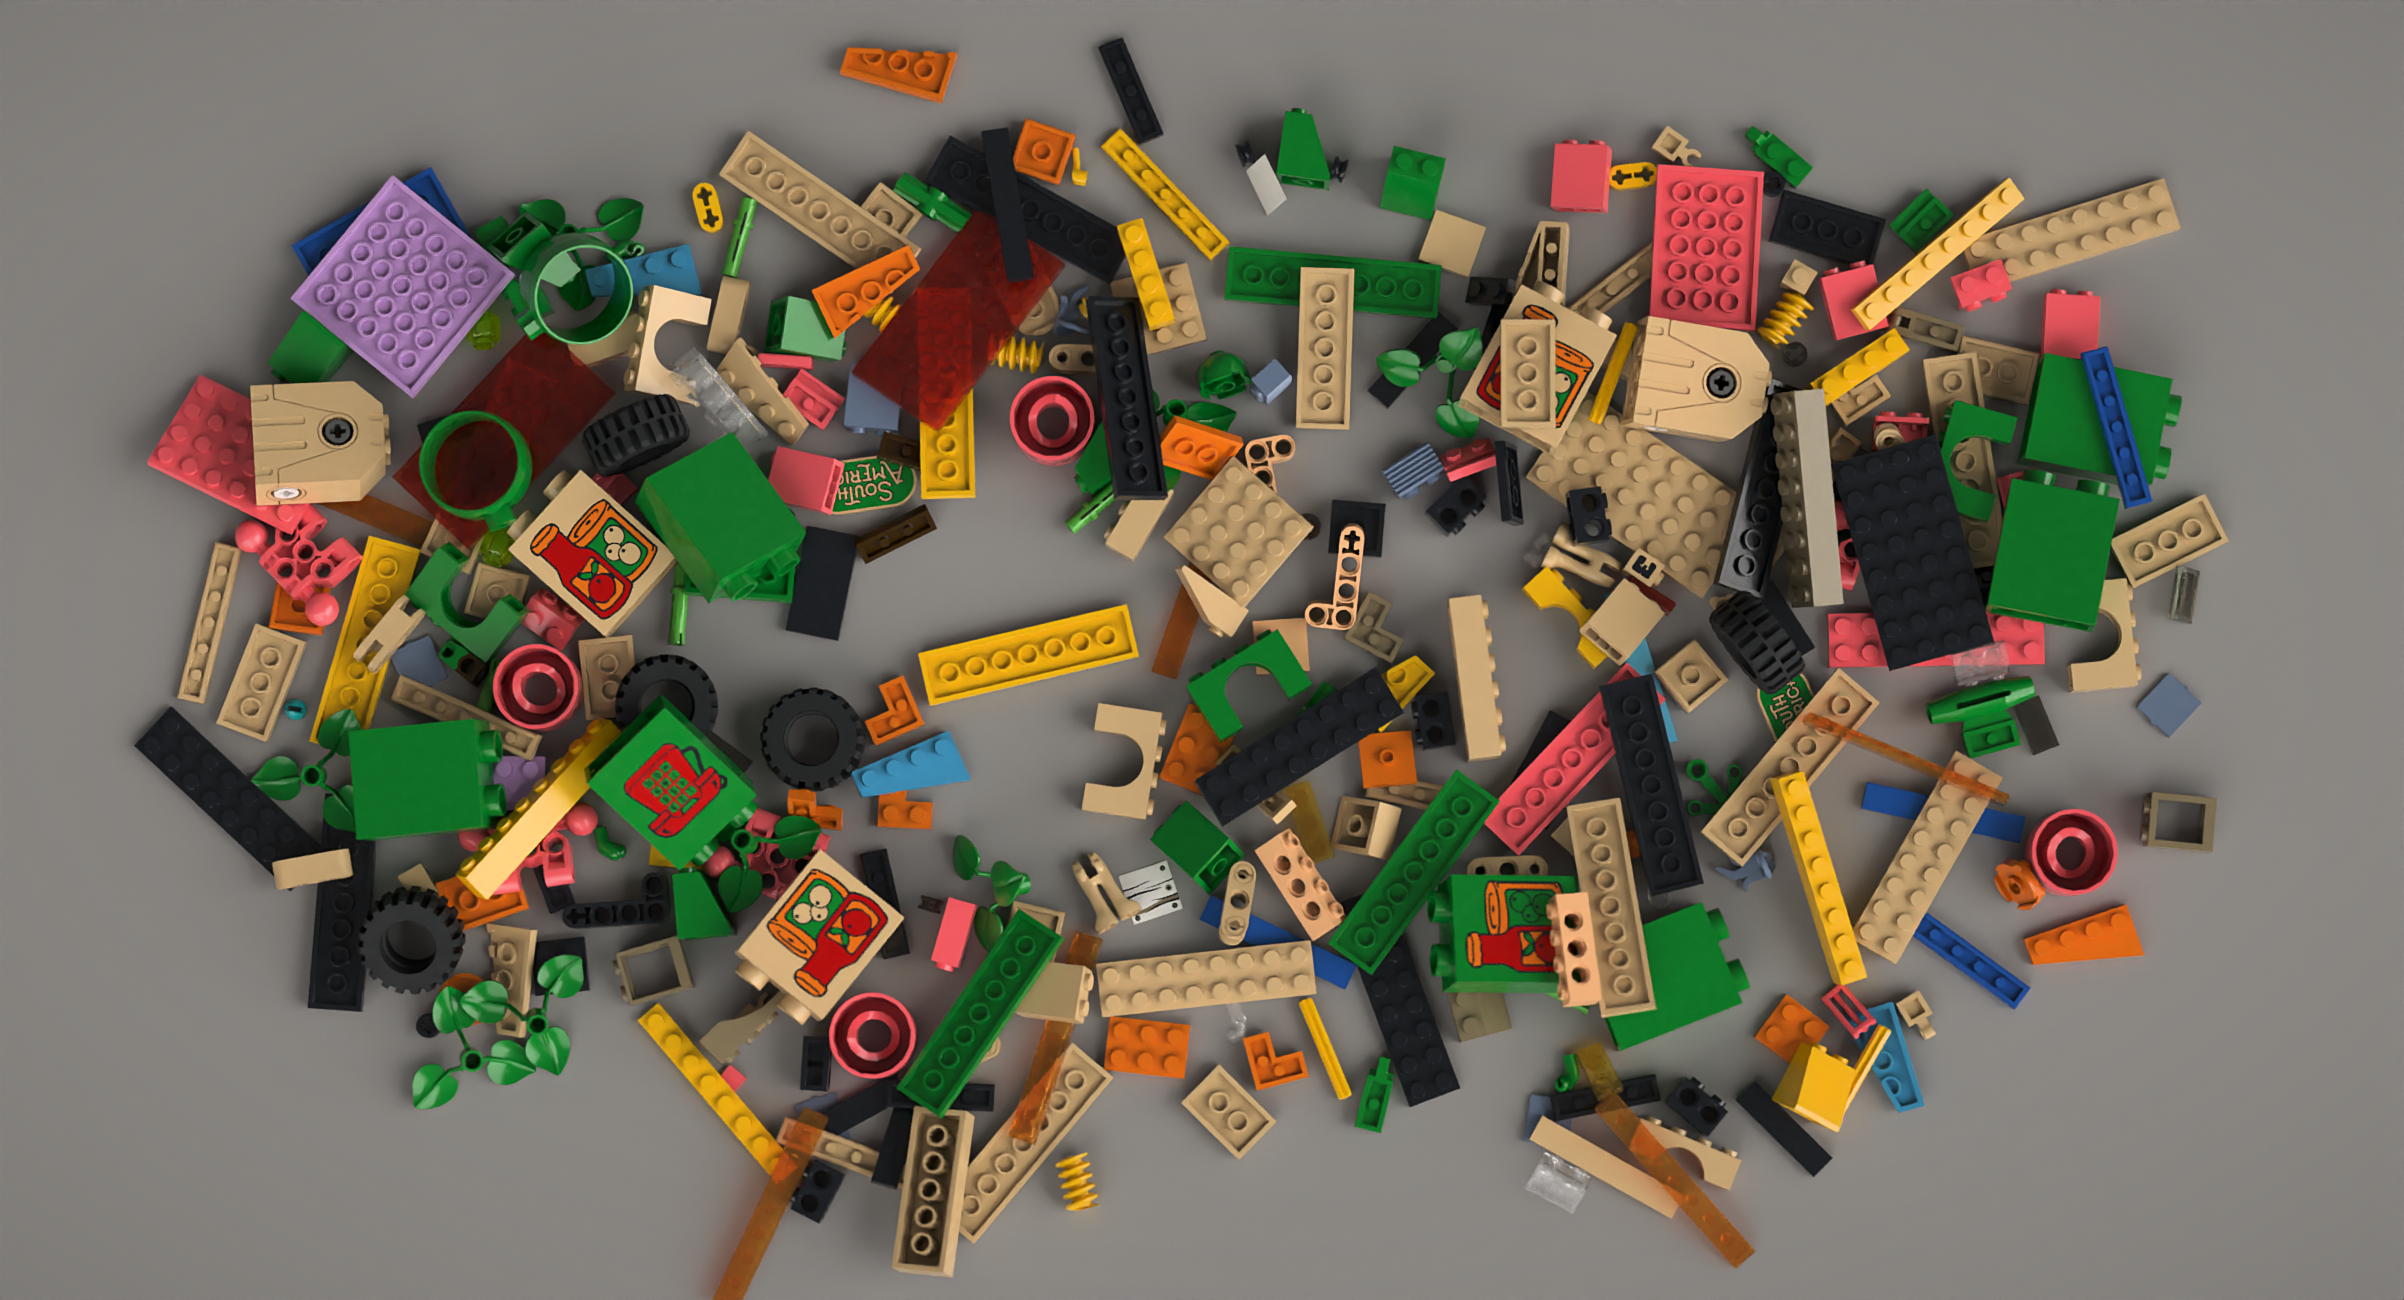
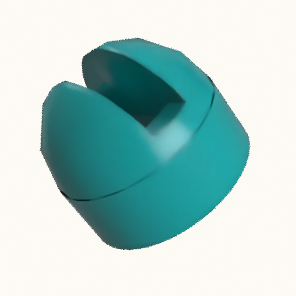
(296, 715)

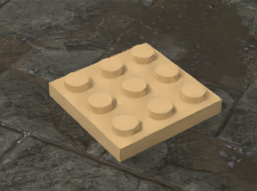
(1182, 298)

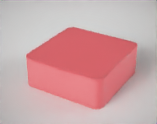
(733, 1077)

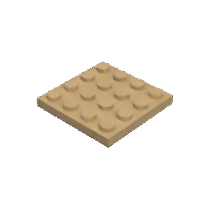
(1238, 532)

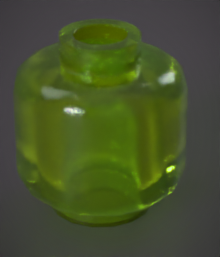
(485, 332)
(495, 548)

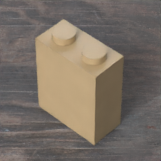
(1622, 621)
(1059, 994)

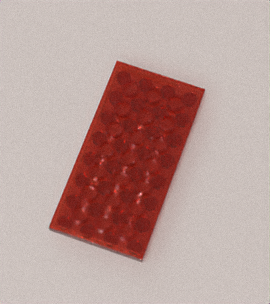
(954, 324)
(538, 391)

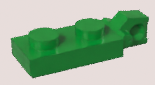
(1778, 156)
(1375, 1097)

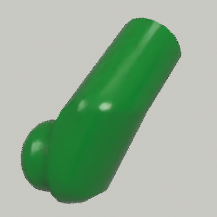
(628, 249)
(607, 847)
(1570, 1075)

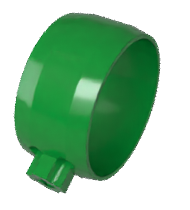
(532, 271)
(499, 514)

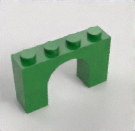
(1968, 422)
(433, 594)
(1267, 653)

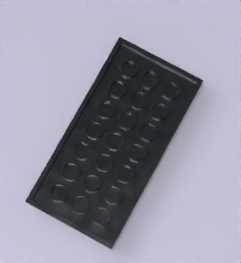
(1912, 552)

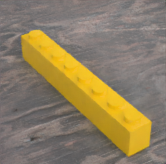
(536, 813)
(1818, 877)

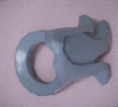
(1068, 313)
(1757, 867)

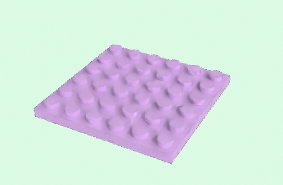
(402, 286)

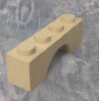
(1716, 1166)

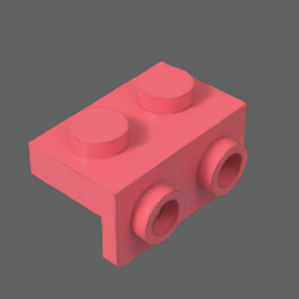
(1981, 285)
(1910, 427)
(552, 619)

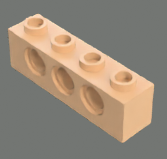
(1288, 880)
(1575, 907)

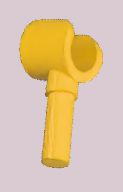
(1079, 177)

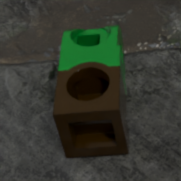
(463, 662)

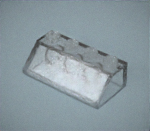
(715, 397)

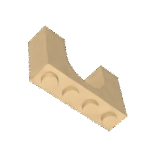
(657, 306)
(2120, 668)
(1132, 799)

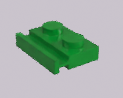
(1921, 220)

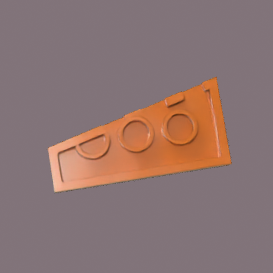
(911, 73)
(858, 291)
(2092, 938)

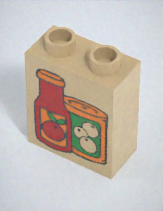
(1579, 352)
(591, 551)
(816, 938)

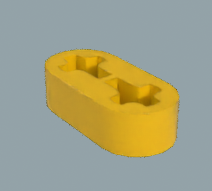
(1632, 169)
(702, 210)

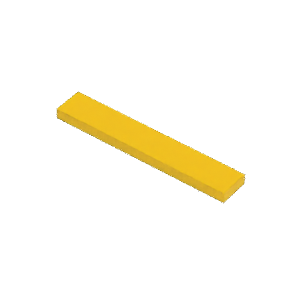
(1165, 194)

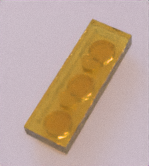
(1309, 822)

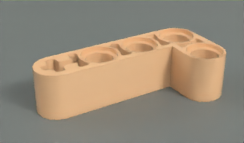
(1270, 457)
(1342, 576)

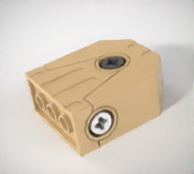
(1694, 380)
(317, 442)

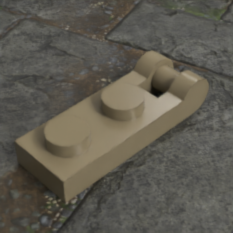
(1926, 329)

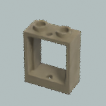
(2206, 822)
(681, 964)

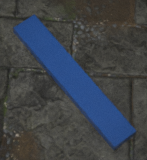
(2116, 427)
(1909, 804)
(1259, 932)
(1971, 961)

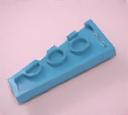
(665, 268)
(920, 766)
(1893, 1062)

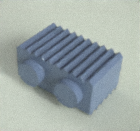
(1270, 382)
(1413, 471)

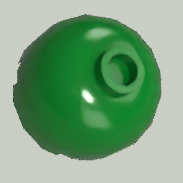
(1222, 375)

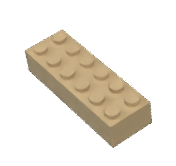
(1474, 678)
(933, 1192)

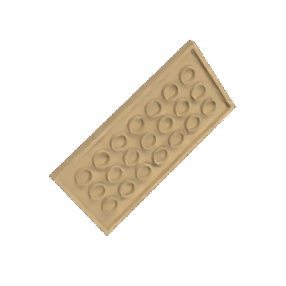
(1651, 493)

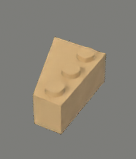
(1546, 257)

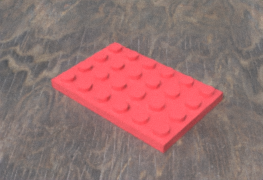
(1706, 246)
(213, 452)

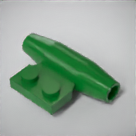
(1984, 715)

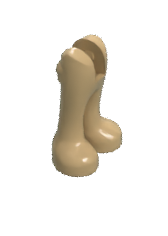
(1595, 558)
(1105, 917)

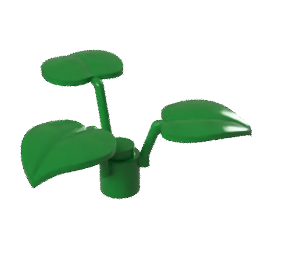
(620, 219)
(1457, 349)
(1205, 413)
(280, 774)
(741, 886)
(1006, 886)
(546, 1046)
(506, 1064)

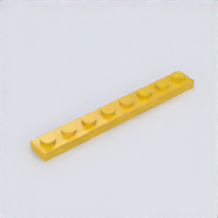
(1937, 254)
(712, 1087)

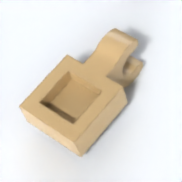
(1914, 1011)

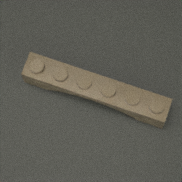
(727, 1036)

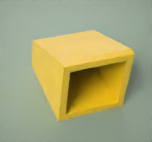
(1816, 1086)

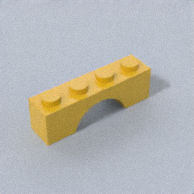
(1146, 274)
(1860, 366)
(1549, 591)

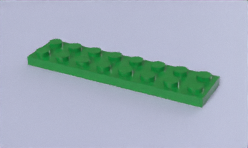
(1379, 285)
(1413, 872)
(980, 1013)

